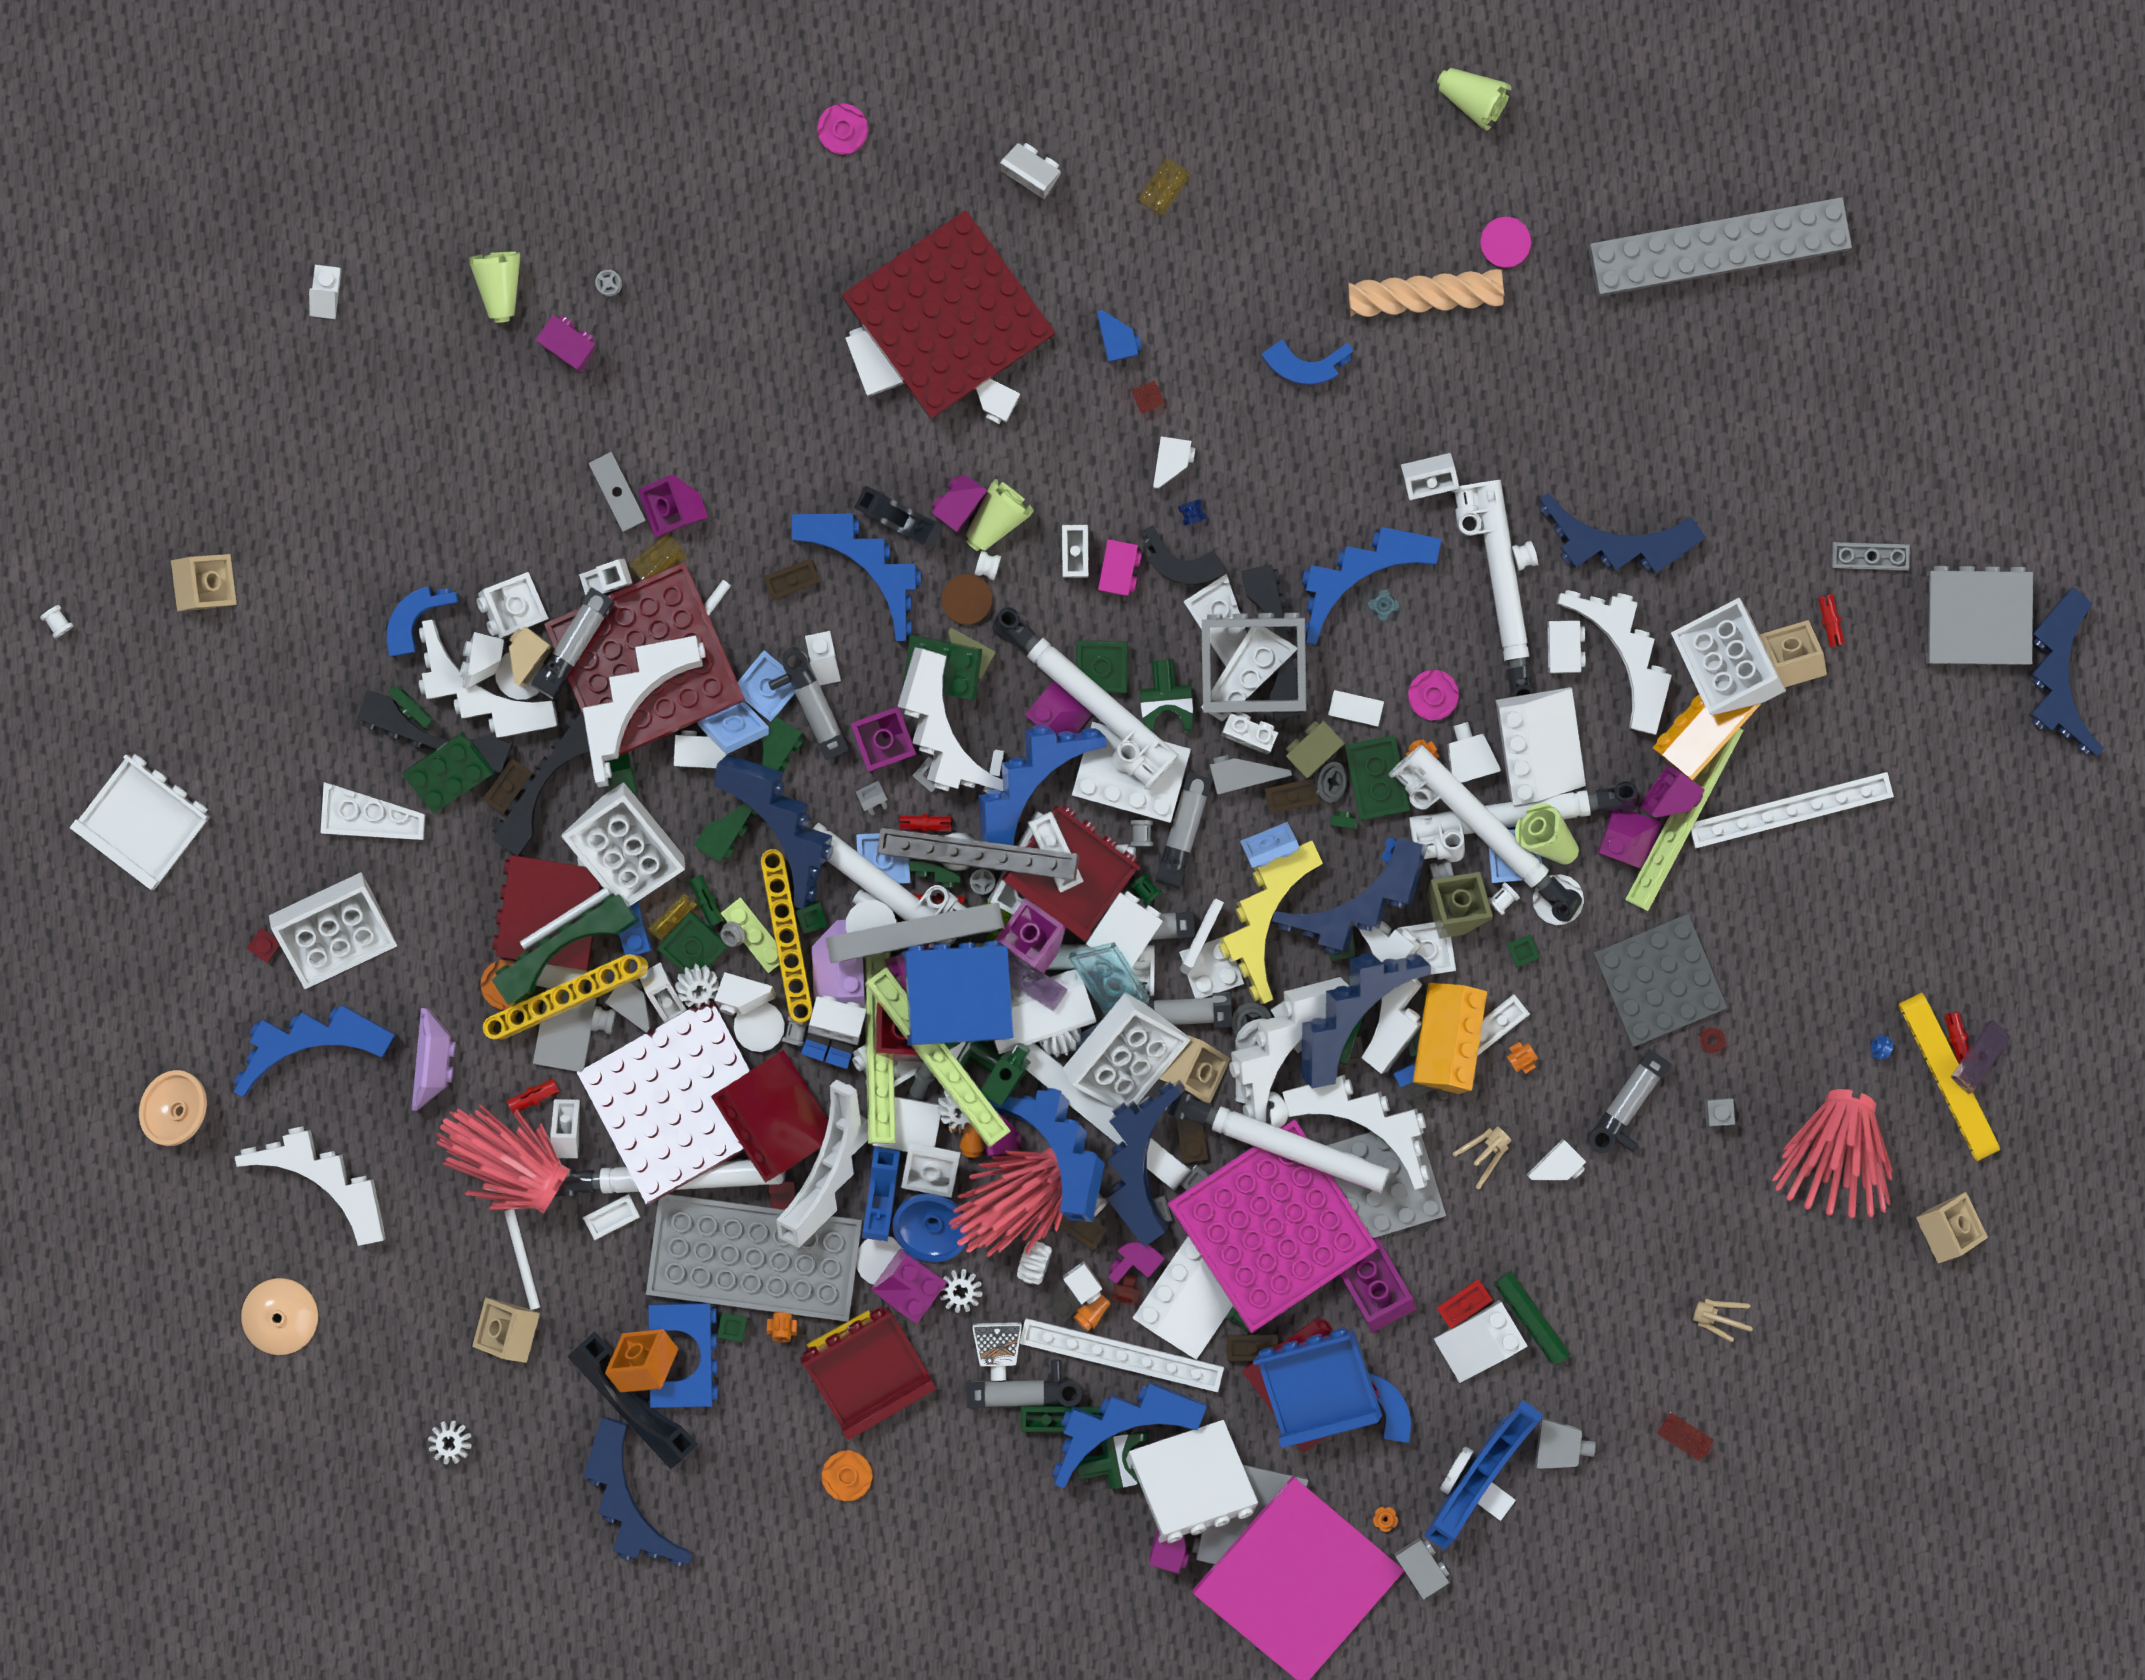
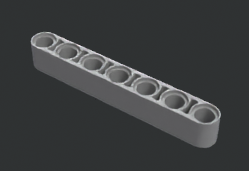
(914, 932)

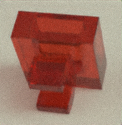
(1126, 1292)

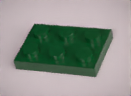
(960, 667)
(1369, 770)
(448, 772)

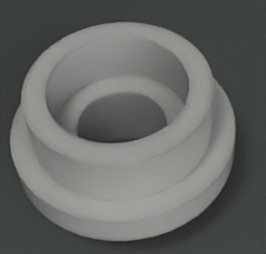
(732, 934)

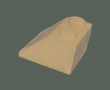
(203, 582)
(1795, 653)
(527, 655)
(1198, 1068)
(1952, 1228)
(506, 1330)

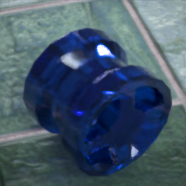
(1192, 512)

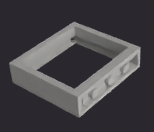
(1263, 620)

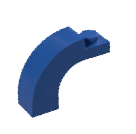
(1300, 372)
(404, 617)
(881, 1194)
(1397, 1415)

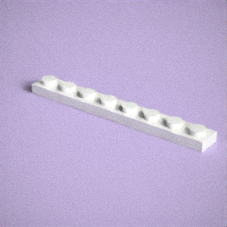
(1791, 810)
(1121, 1355)

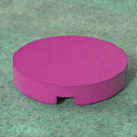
(842, 129)
(1505, 242)
(1424, 697)

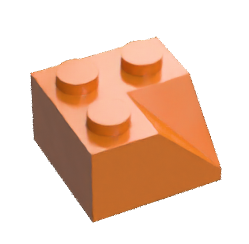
(641, 1360)

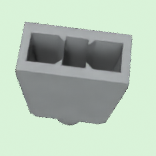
(1560, 1445)

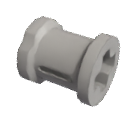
(1141, 833)
(795, 1033)

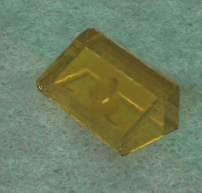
(1164, 186)
(658, 558)
(672, 916)

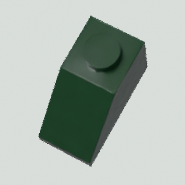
(622, 772)

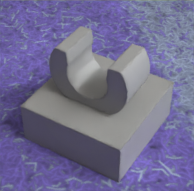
(922, 774)
(872, 796)

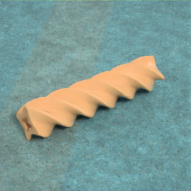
(1423, 293)

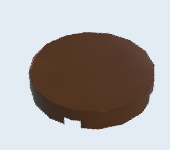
(966, 599)

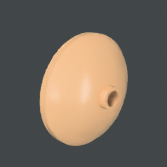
(163, 1104)
(297, 1312)

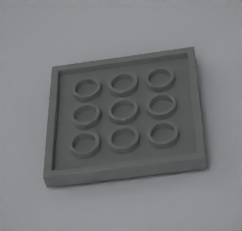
(1660, 980)

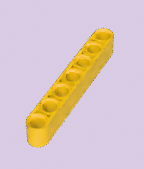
(786, 924)
(553, 997)
(1942, 1065)

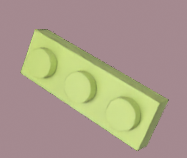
(756, 935)

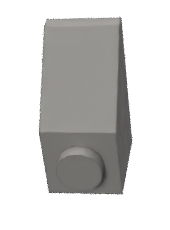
(632, 1004)

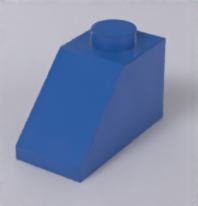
(1118, 338)
(636, 938)

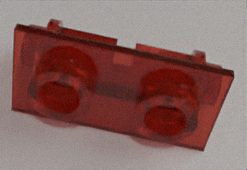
(1685, 1436)

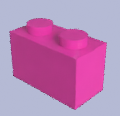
(1118, 568)

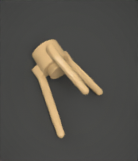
(1495, 1141)
(1707, 1314)

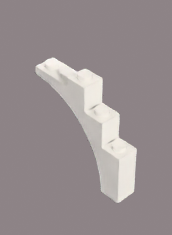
(1647, 685)
(508, 715)
(933, 733)
(1395, 1024)
(1275, 1038)
(1370, 1111)
(299, 1155)
(833, 1167)

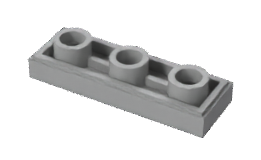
(610, 477)
(1855, 556)

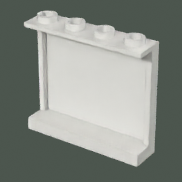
(141, 821)
(1193, 1481)

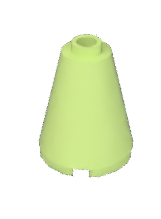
(1475, 95)
(497, 282)
(997, 516)
(1546, 834)

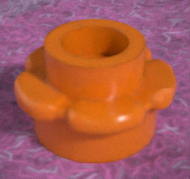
(1388, 1512)

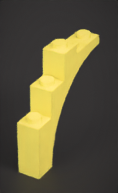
(1257, 911)

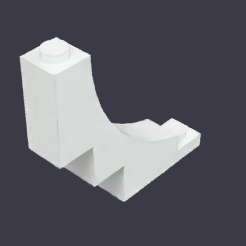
(608, 721)

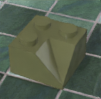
(1314, 749)
(1458, 904)

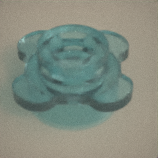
(1391, 605)

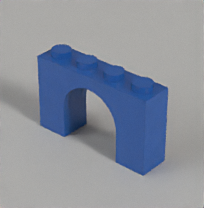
(696, 1321)

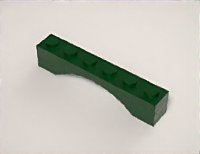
(719, 836)
(521, 978)

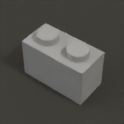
(1422, 1568)

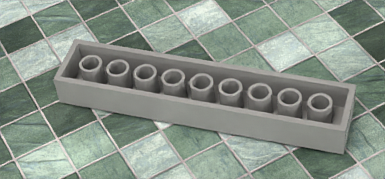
(1719, 247)

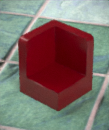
(782, 1194)

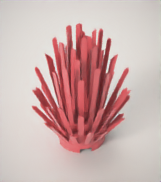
(509, 1163)
(1015, 1201)

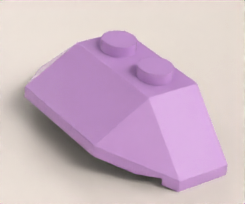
(840, 979)
(432, 1059)

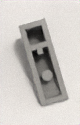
(1238, 773)

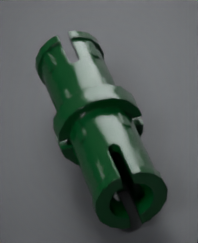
(706, 900)

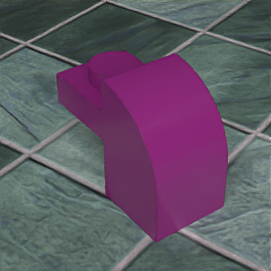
(1134, 1253)

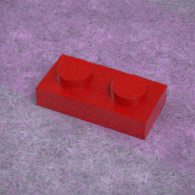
(1464, 1303)

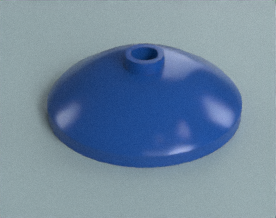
(923, 1236)

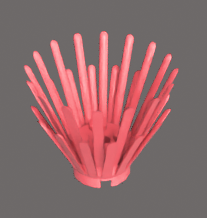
(1848, 1128)

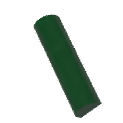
(1531, 1318)
(1048, 1417)

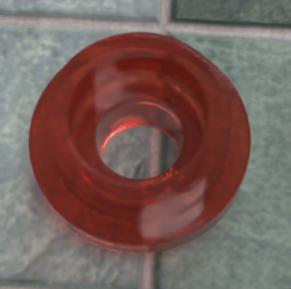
(1720, 1040)

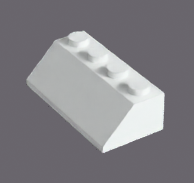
(1036, 1022)

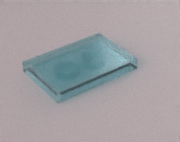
(1107, 975)

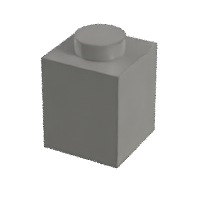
(1719, 1111)

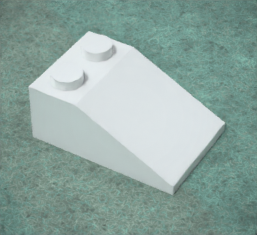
(1031, 170)
(1480, 1341)

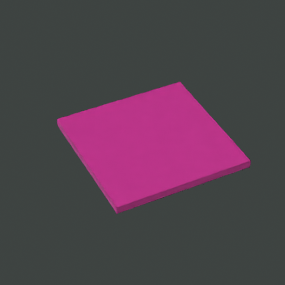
(1271, 1231)
(1298, 1580)

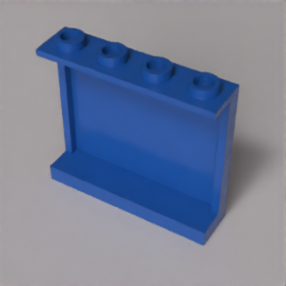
(958, 993)
(1318, 1387)

